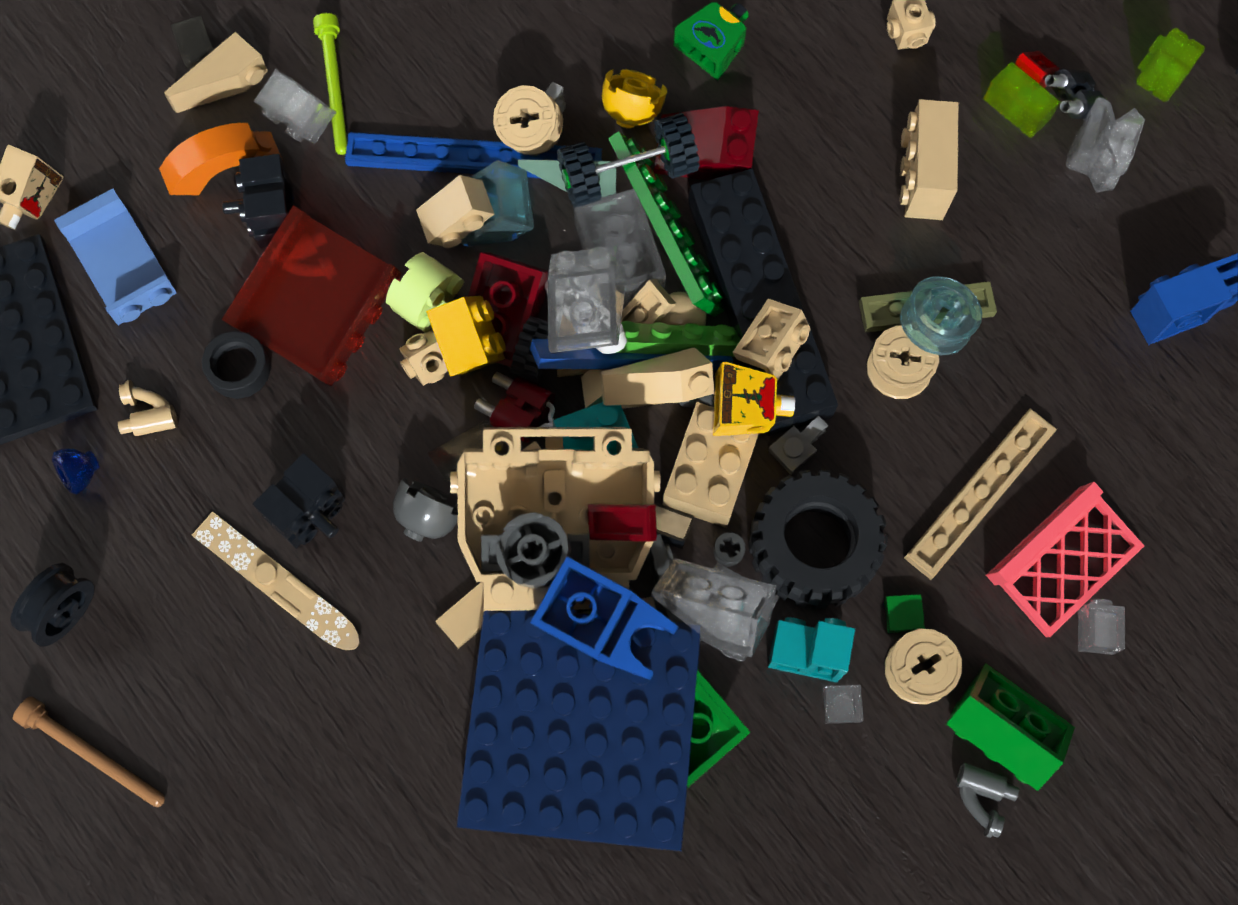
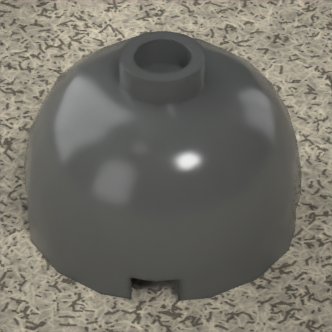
(423, 511)
(532, 550)

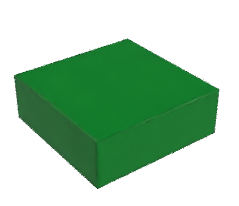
(904, 613)

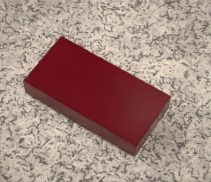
(622, 522)

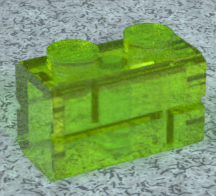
(1168, 63)
(1021, 100)

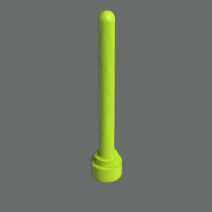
(326, 28)

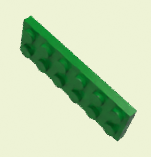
(664, 218)

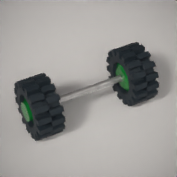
(674, 144)

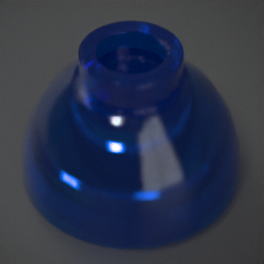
(74, 468)

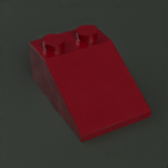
(723, 141)
(513, 292)

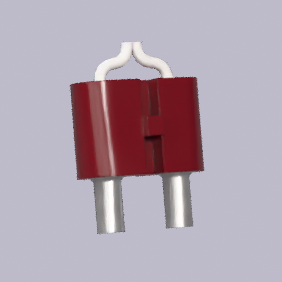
(523, 405)

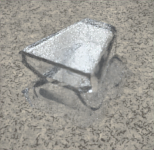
(1105, 145)

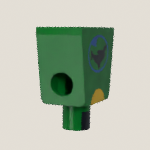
(712, 37)

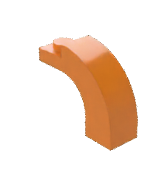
(211, 152)

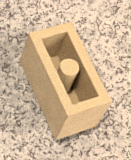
(455, 211)

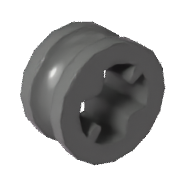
(735, 540)

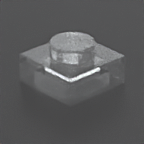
(843, 704)

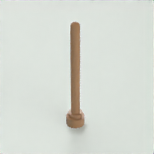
(32, 714)

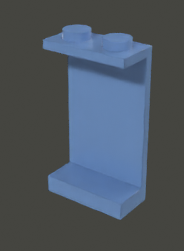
(116, 257)

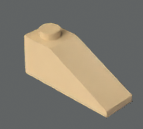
(221, 74)
(659, 380)

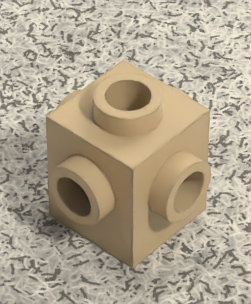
(910, 23)
(423, 358)

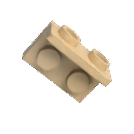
(773, 338)

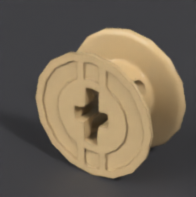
(515, 108)
(886, 370)
(928, 684)

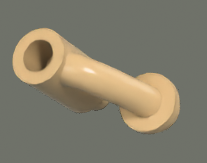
(149, 421)

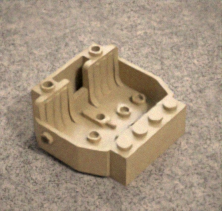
(502, 487)

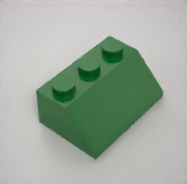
(1011, 727)

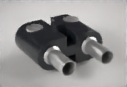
(1076, 89)

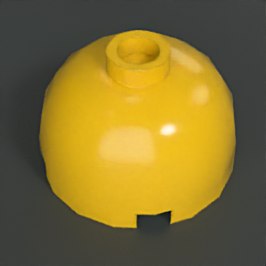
(632, 97)

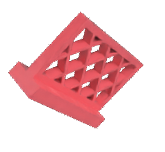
(1053, 531)

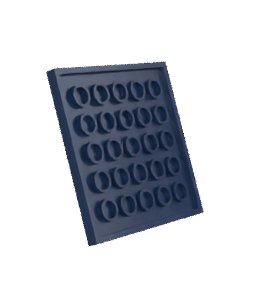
(577, 742)

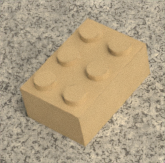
(930, 159)
(708, 470)

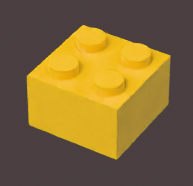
(466, 334)

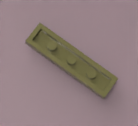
(884, 311)

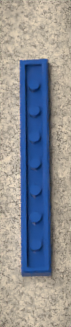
(436, 153)

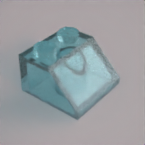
(511, 205)

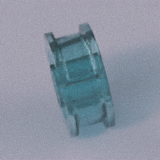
(956, 327)

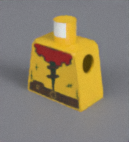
(747, 401)

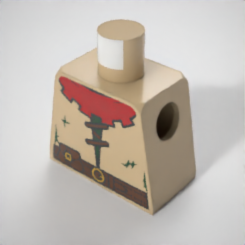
(25, 186)

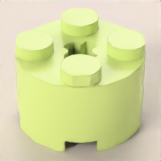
(421, 289)

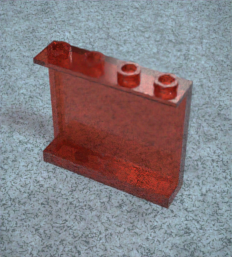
(312, 296)

